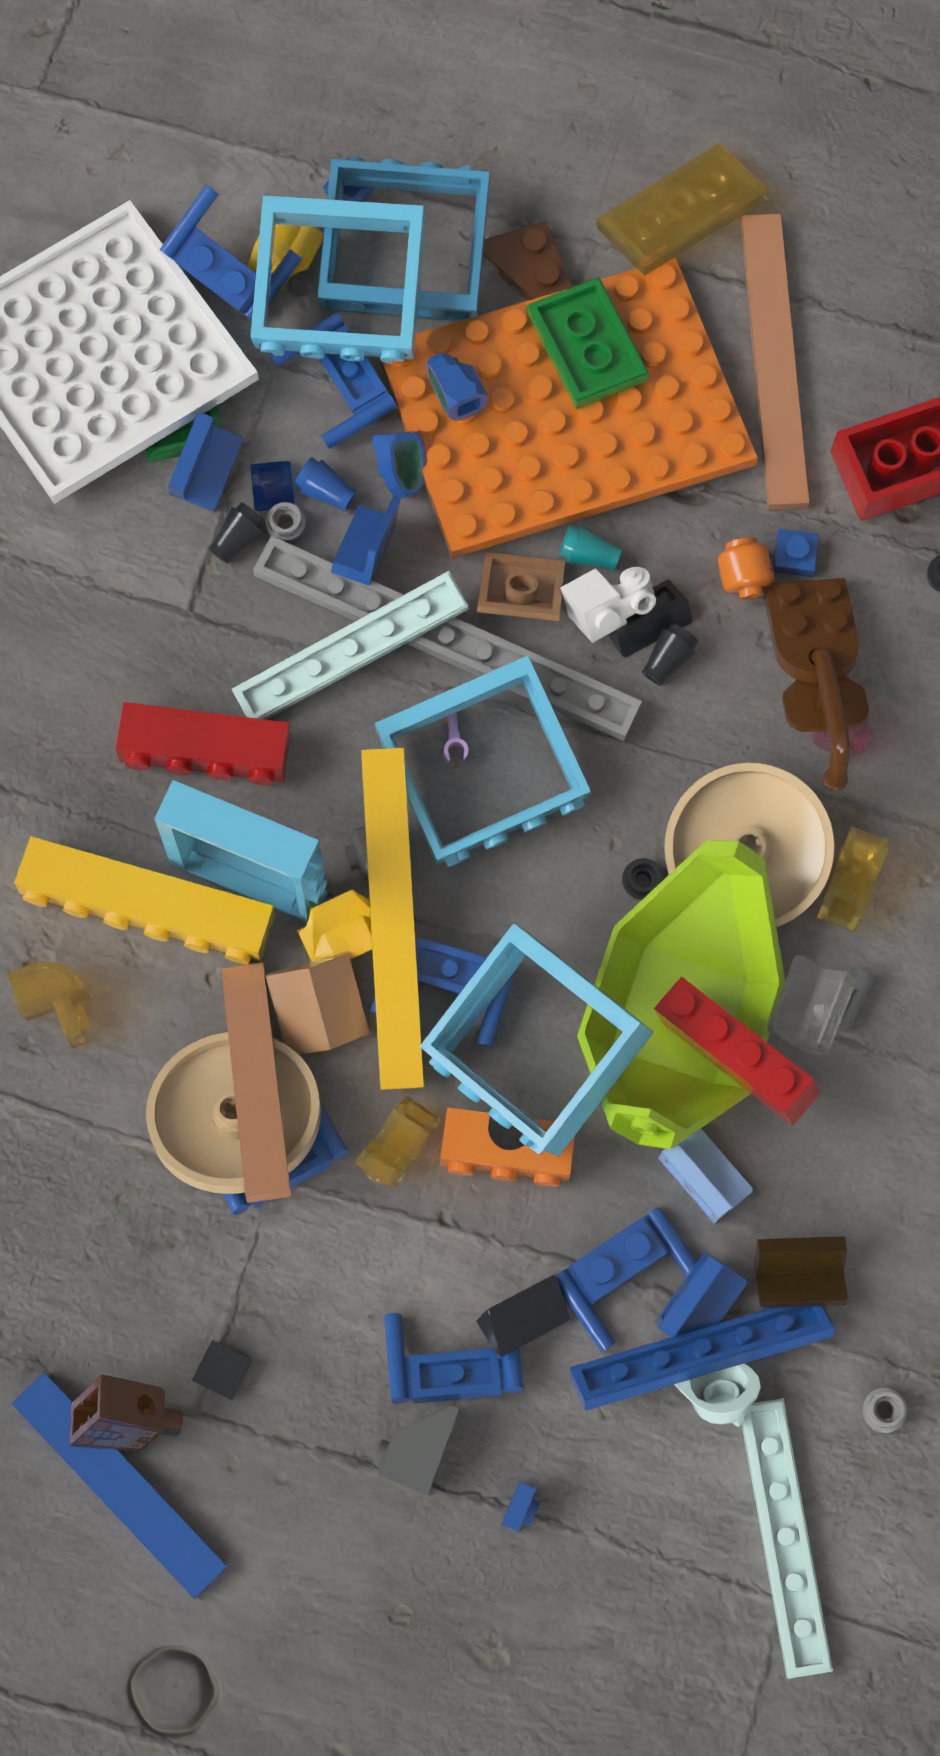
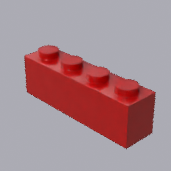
(203, 743)
(737, 1051)

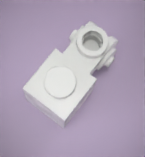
(603, 607)

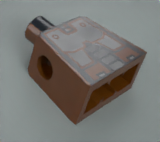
(121, 1415)

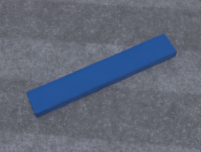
(698, 1353)
(123, 1490)

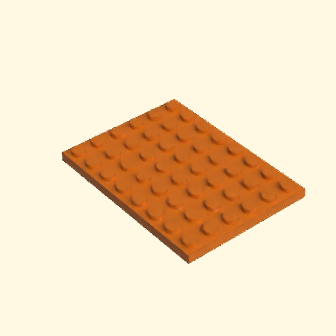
(539, 460)

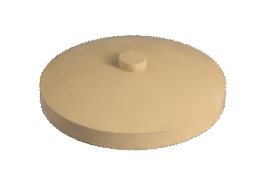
(769, 815)
(195, 1113)

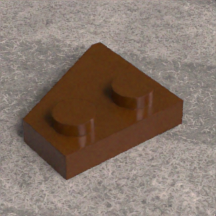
(528, 260)

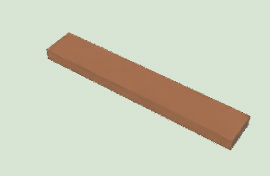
(255, 1083)

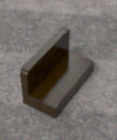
(801, 1272)

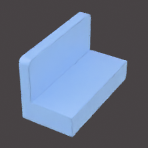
(706, 1175)

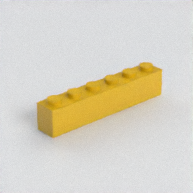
(144, 900)

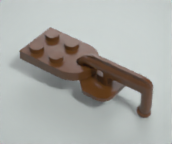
(818, 647)

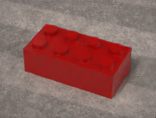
(891, 459)

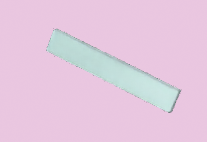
(351, 648)
(785, 1540)

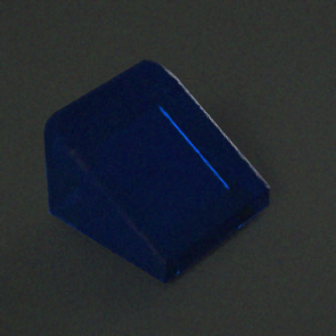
(271, 484)

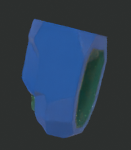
(456, 386)
(400, 461)

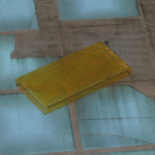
(682, 209)

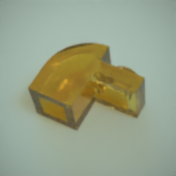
(853, 878)
(51, 988)
(399, 1143)

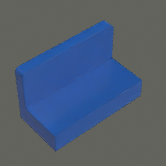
(205, 463)
(365, 543)
(701, 1297)

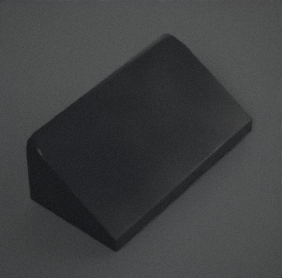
(645, 629)
(524, 1317)

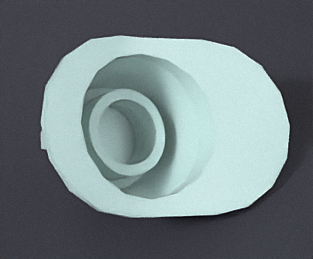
(723, 1395)

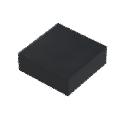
(222, 1370)

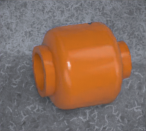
(745, 568)

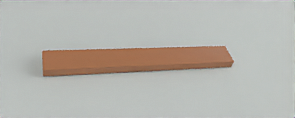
(774, 362)

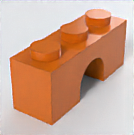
(470, 1148)

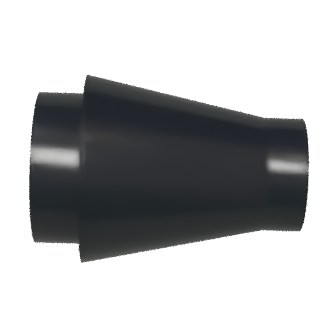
(237, 532)
(669, 654)

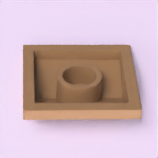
(521, 586)
(318, 1004)

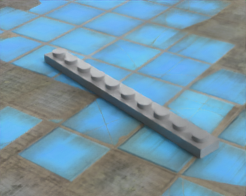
(451, 641)

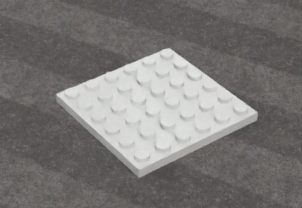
(106, 352)

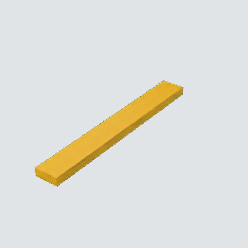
(392, 919)

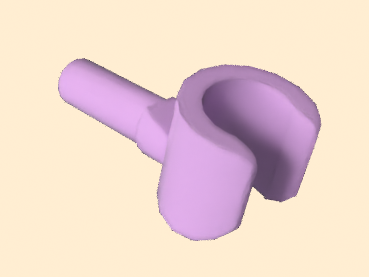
(454, 738)

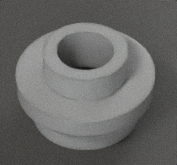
(281, 512)
(897, 1405)

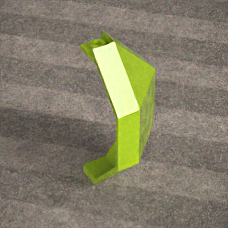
(718, 933)

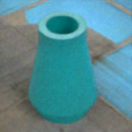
(588, 549)

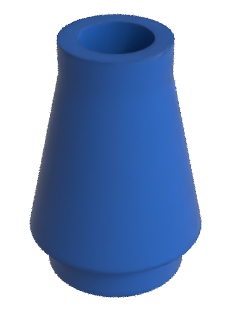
(324, 484)

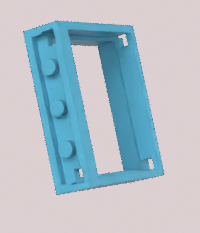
(341, 215)
(458, 699)
(241, 851)
(477, 997)

